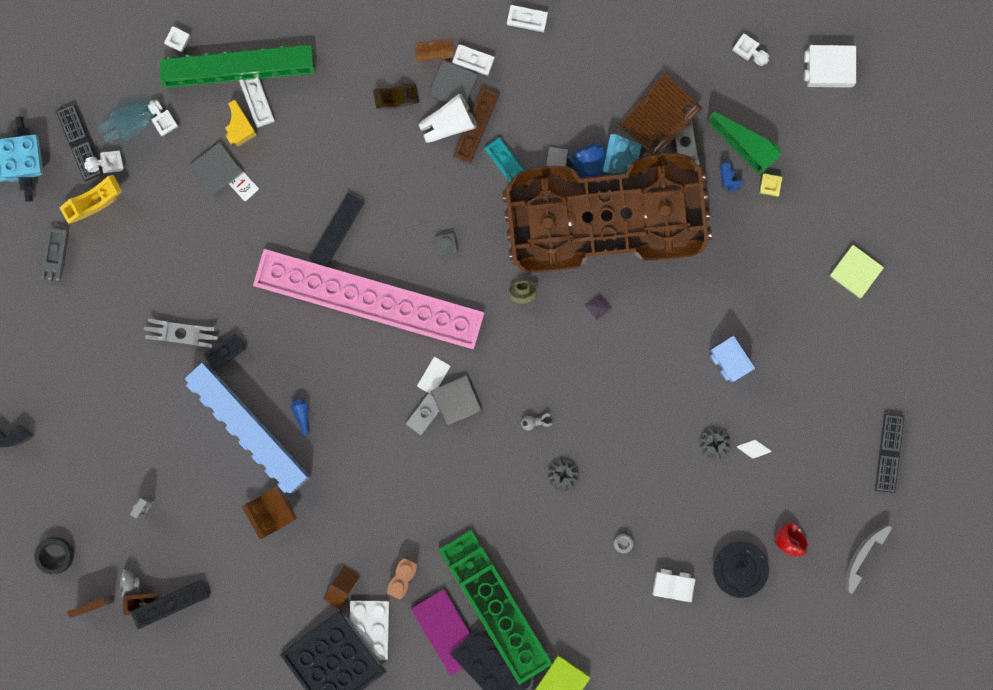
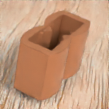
(404, 573)

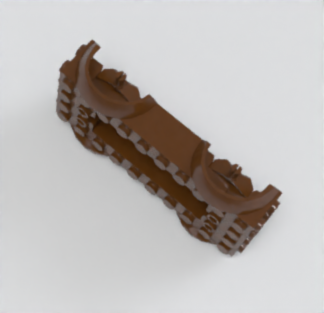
(660, 190)

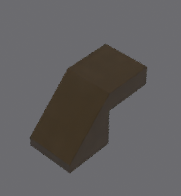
(396, 97)

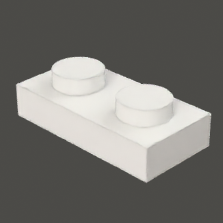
(527, 18)
(473, 60)

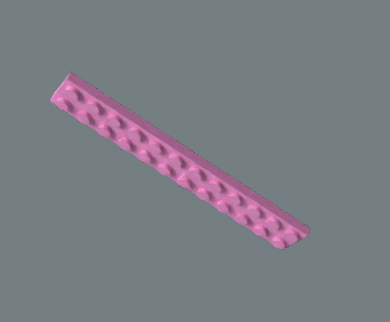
(368, 299)

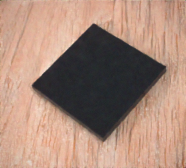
(333, 657)

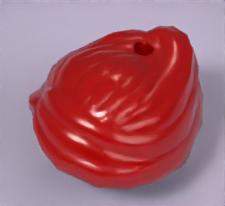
(791, 540)

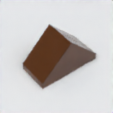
(341, 587)
(134, 601)

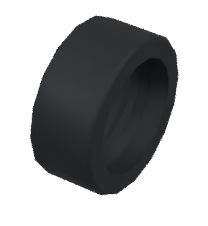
(69, 555)

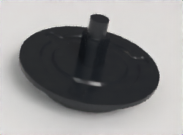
(740, 569)

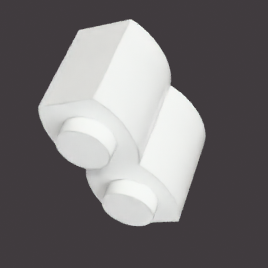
(673, 586)

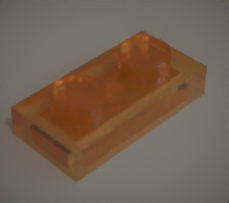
(434, 50)

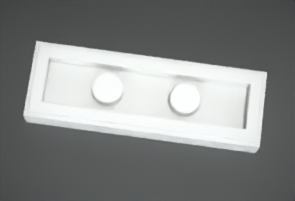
(257, 102)

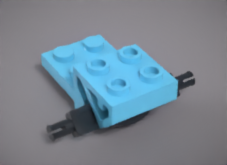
(21, 159)

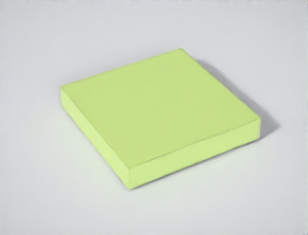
(856, 271)

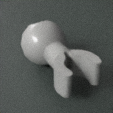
(532, 422)

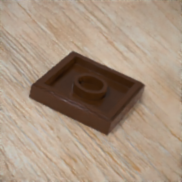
(90, 606)

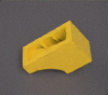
(239, 128)

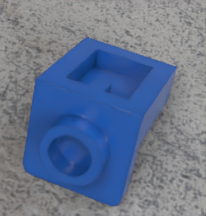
(727, 175)

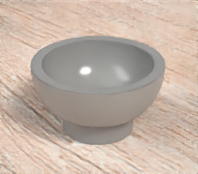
(128, 583)

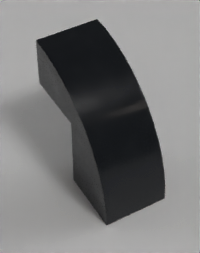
(17, 437)

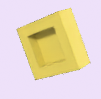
(770, 185)

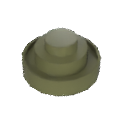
(523, 291)

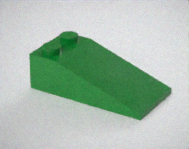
(750, 146)

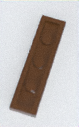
(481, 112)

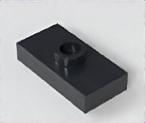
(224, 351)

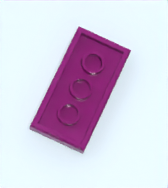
(442, 627)

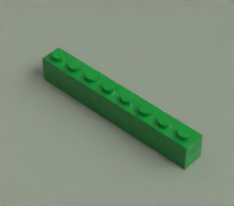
(237, 66)

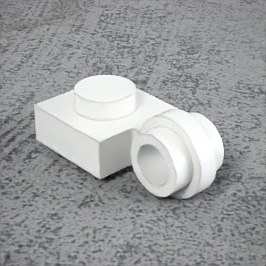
(747, 47)
(164, 121)
(109, 161)

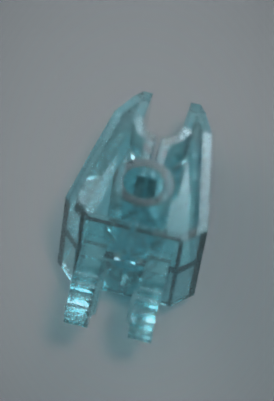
(127, 122)

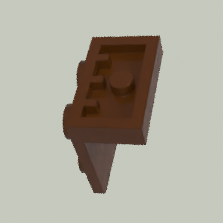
(269, 512)

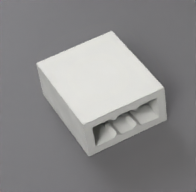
(830, 66)

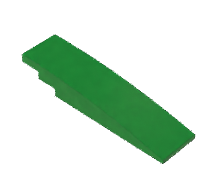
(495, 607)

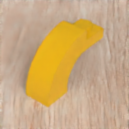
(91, 201)

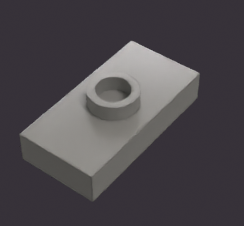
(423, 415)
(141, 507)

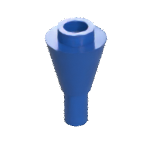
(300, 411)

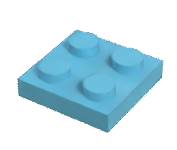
(620, 154)

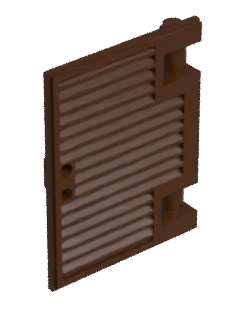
(660, 115)

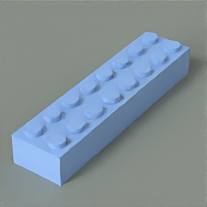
(247, 427)

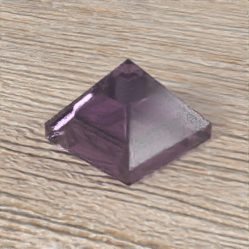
(598, 306)

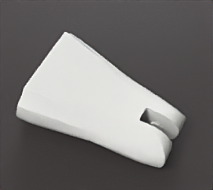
(448, 120)

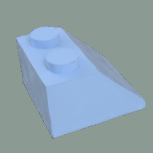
(731, 359)

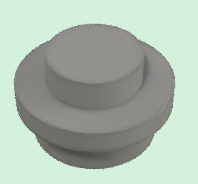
(623, 543)

